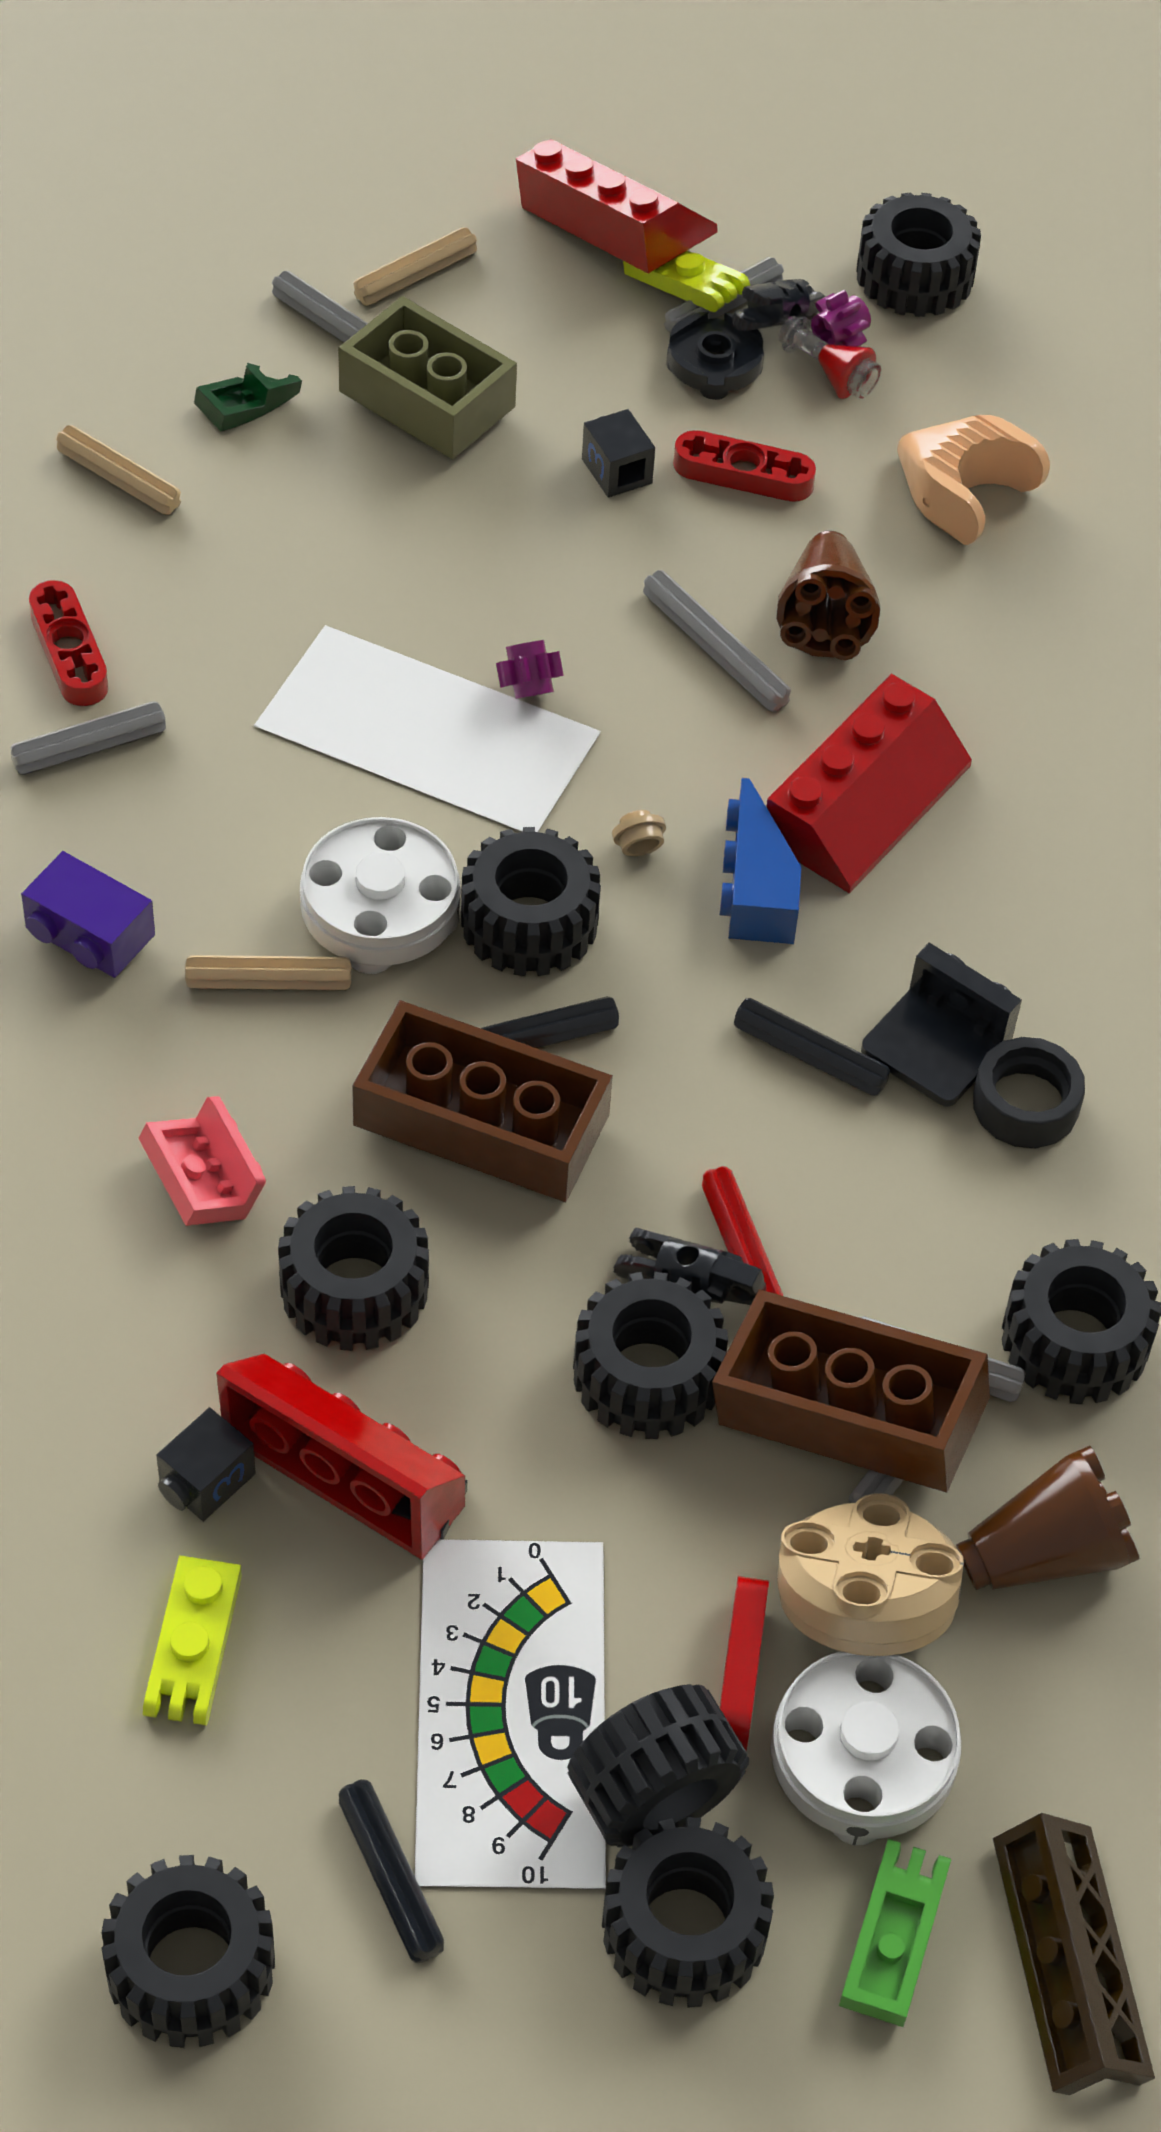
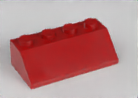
(607, 207)
(869, 783)
(341, 1451)

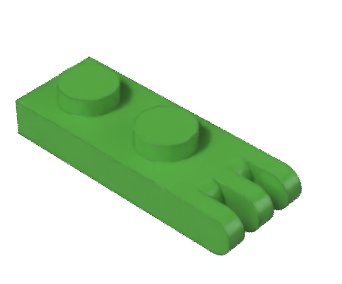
(894, 1936)

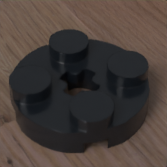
(710, 372)

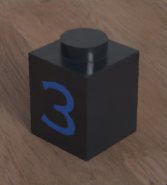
(618, 453)
(205, 1465)

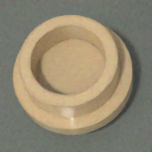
(639, 833)

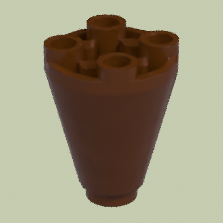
(828, 600)
(1052, 1529)

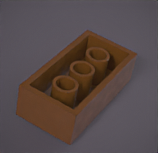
(482, 1100)
(852, 1390)

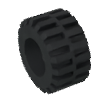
(918, 254)
(526, 934)
(1086, 1282)
(359, 1307)
(648, 1314)
(657, 1763)
(697, 1862)
(178, 1900)

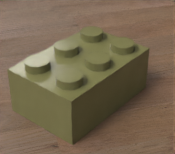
(427, 377)

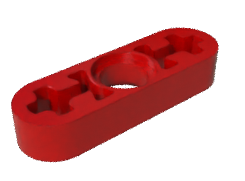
(757, 481)
(64, 661)
(743, 1655)

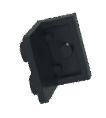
(943, 1026)

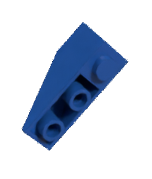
(764, 871)

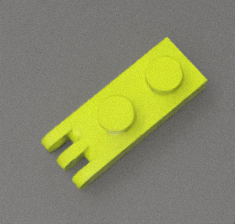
(694, 279)
(193, 1637)

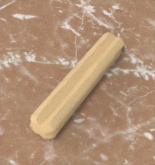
(415, 266)
(118, 469)
(268, 972)

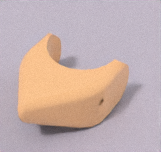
(963, 454)

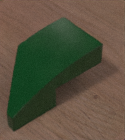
(244, 399)

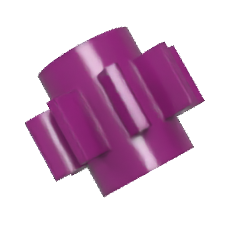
(841, 319)
(529, 669)

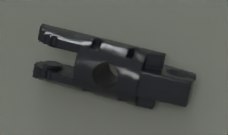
(776, 302)
(708, 1269)

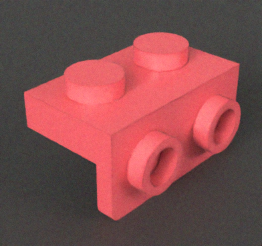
(205, 1165)

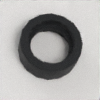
(1035, 1058)

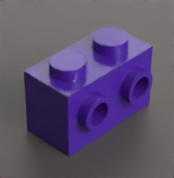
(88, 914)

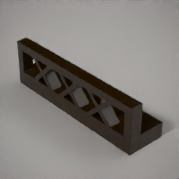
(1063, 1952)

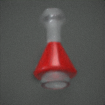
(847, 367)

